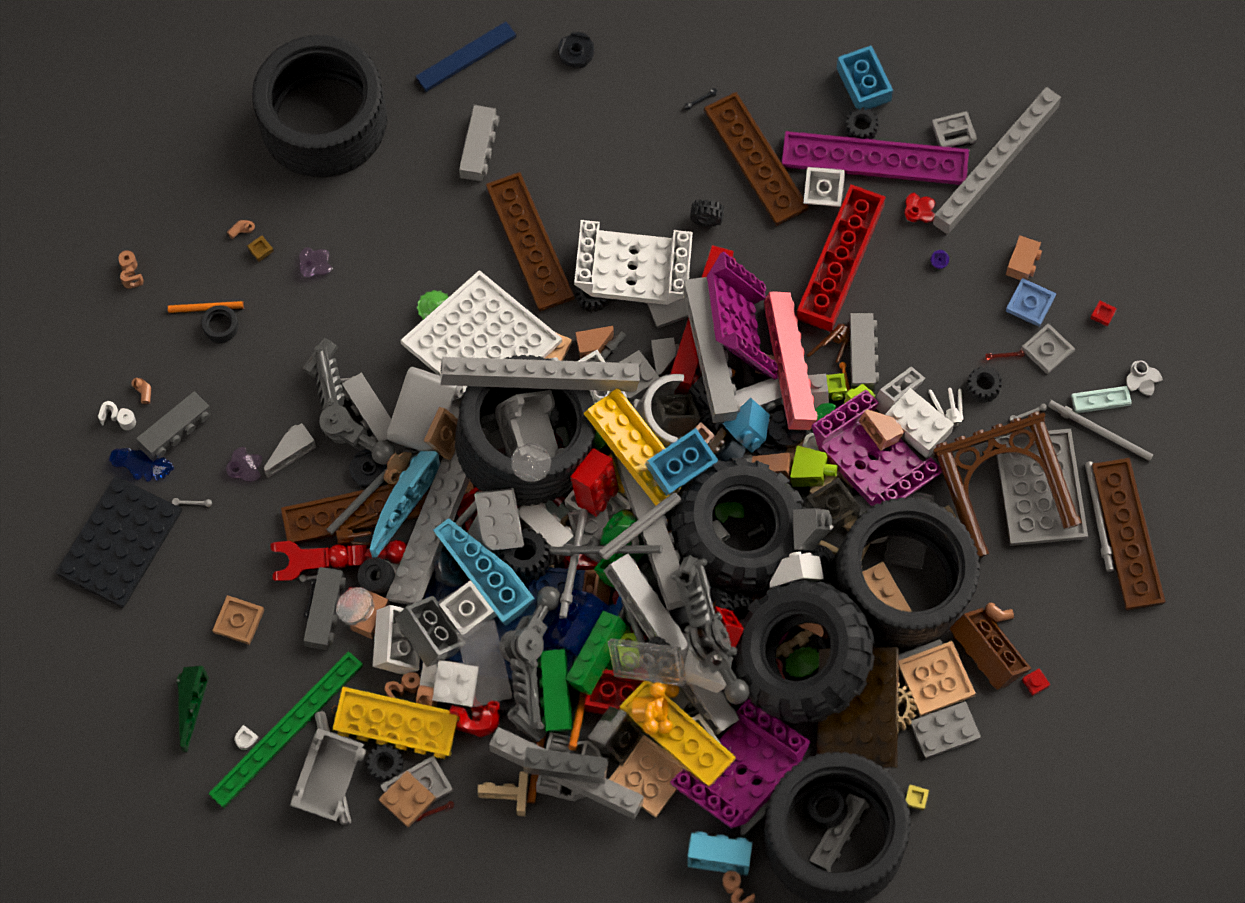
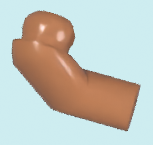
(144, 388)
(998, 615)

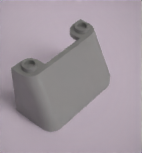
(417, 407)
(526, 420)
(326, 774)

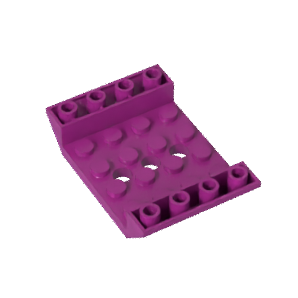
(732, 302)
(847, 443)
(760, 746)

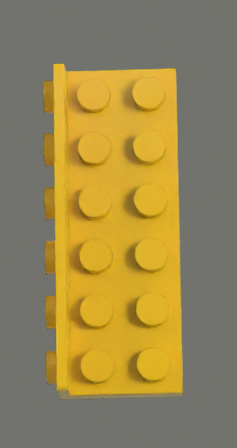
(628, 438)
(395, 722)

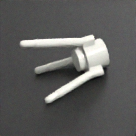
(953, 414)

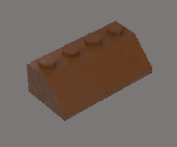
(989, 648)

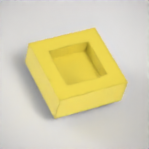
(917, 797)

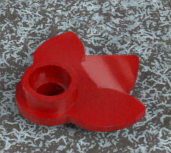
(919, 208)

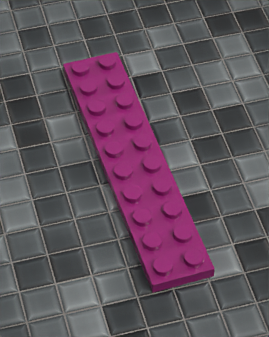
(876, 157)

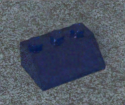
(576, 628)

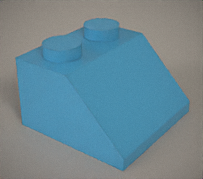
(750, 425)

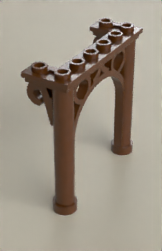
(1047, 461)

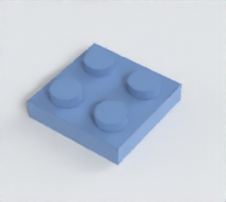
(1030, 302)

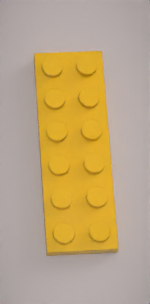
(687, 741)

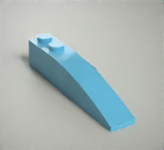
(404, 497)
(487, 572)

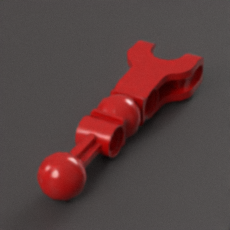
(336, 557)

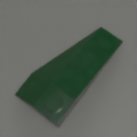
(191, 690)

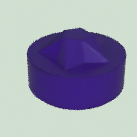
(939, 259)

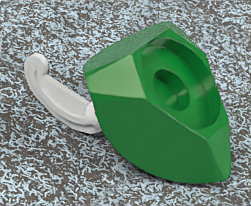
(617, 524)

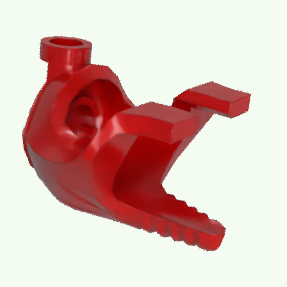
(484, 719)

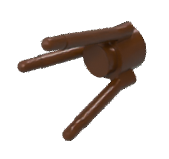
(838, 335)
(346, 536)

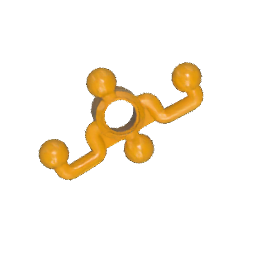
(654, 708)

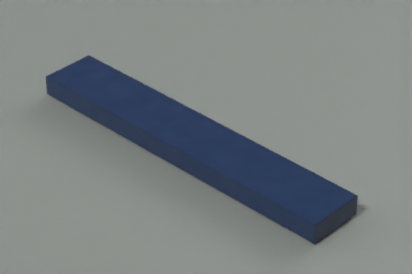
(465, 56)

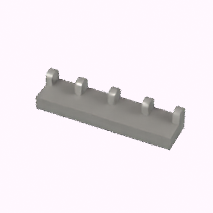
(836, 837)

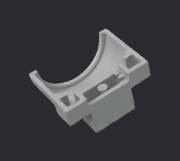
(662, 386)

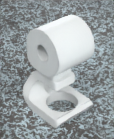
(124, 416)

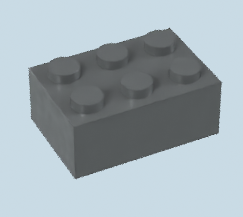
(429, 631)

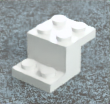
(451, 682)

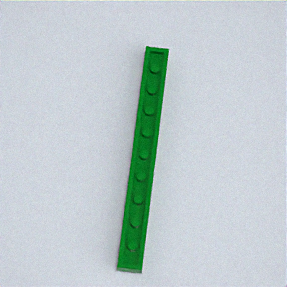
(285, 730)

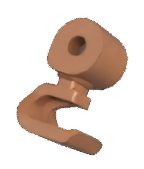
(128, 264)
(410, 683)
(425, 696)
(732, 883)

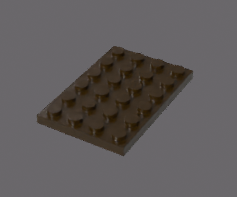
(871, 720)

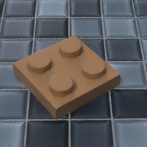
(442, 433)
(238, 620)
(407, 799)

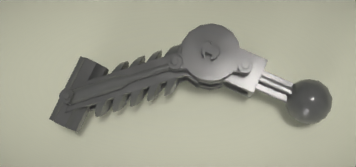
(335, 418)
(696, 597)
(522, 649)

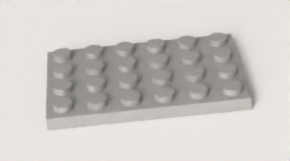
(1027, 496)

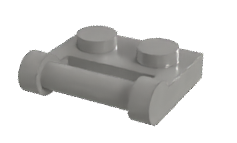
(954, 125)

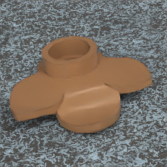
(396, 466)

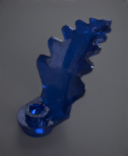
(140, 463)

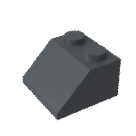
(810, 527)

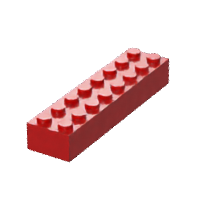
(840, 258)
(686, 358)

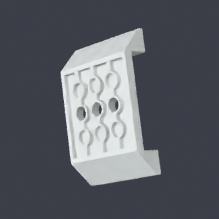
(605, 260)

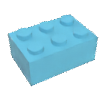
(719, 853)

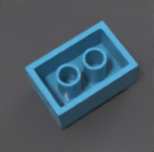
(864, 78)
(681, 462)

